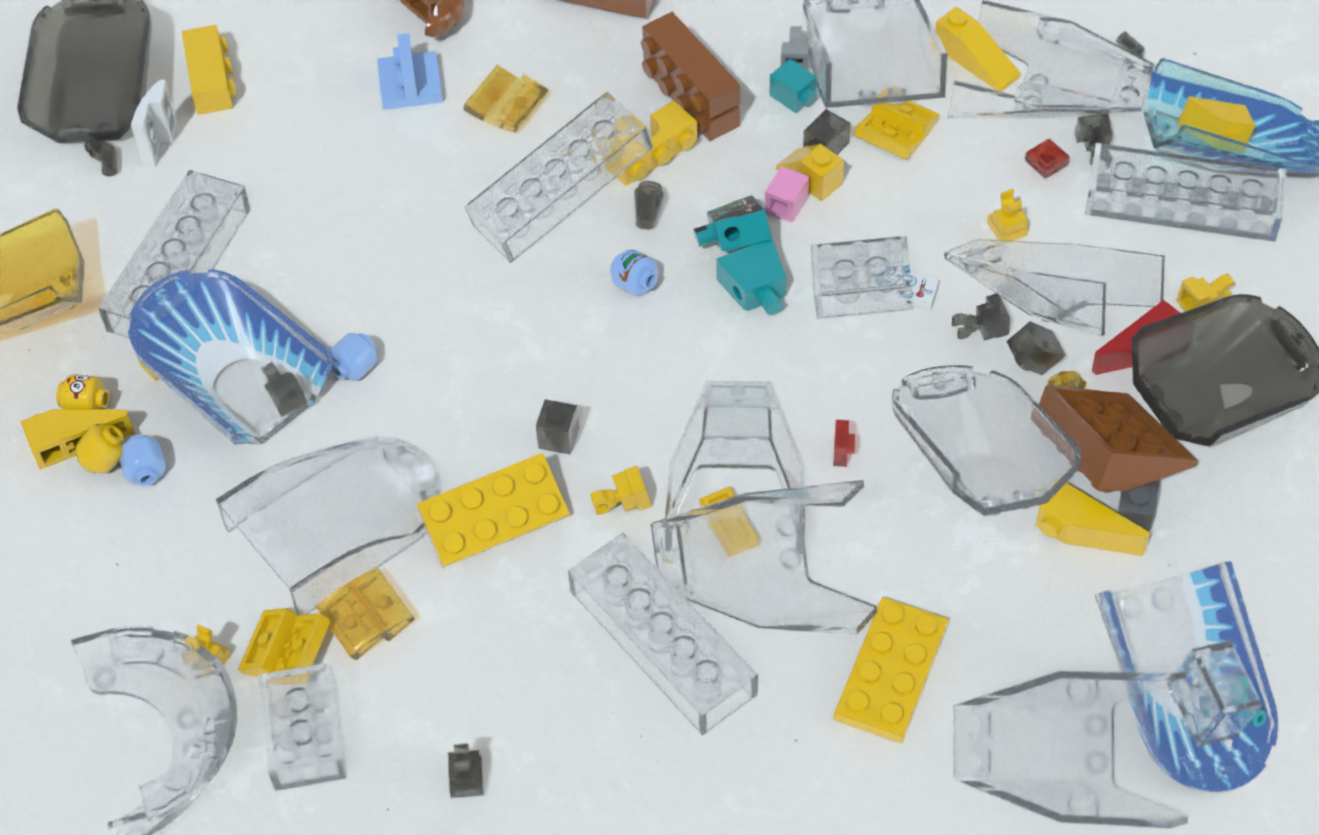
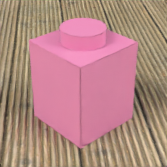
(786, 194)

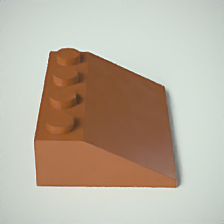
(1116, 436)

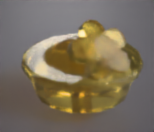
(1067, 379)

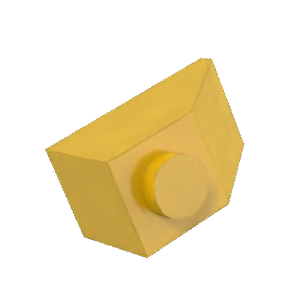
(1218, 118)
(821, 166)

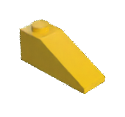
(975, 49)
(57, 431)
(1088, 523)

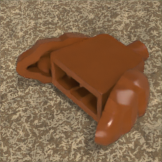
(437, 14)

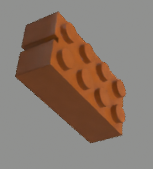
(691, 75)

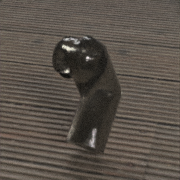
(1128, 42)

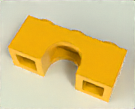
(671, 133)

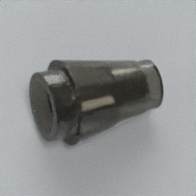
(648, 201)

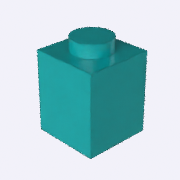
(793, 86)

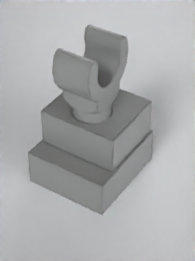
(794, 48)

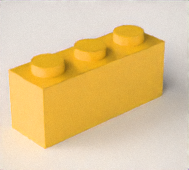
(208, 69)

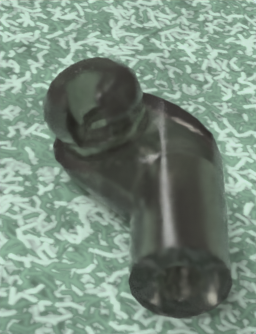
(104, 153)

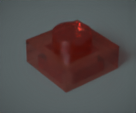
(1047, 158)
(843, 443)

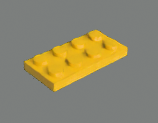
(492, 510)
(891, 670)

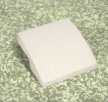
(154, 122)

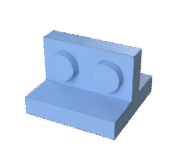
(409, 77)

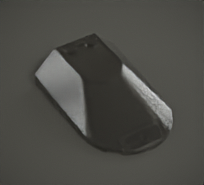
(85, 69)
(1224, 368)

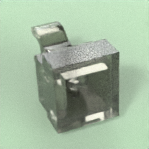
(1093, 130)
(990, 319)
(283, 390)
(465, 772)

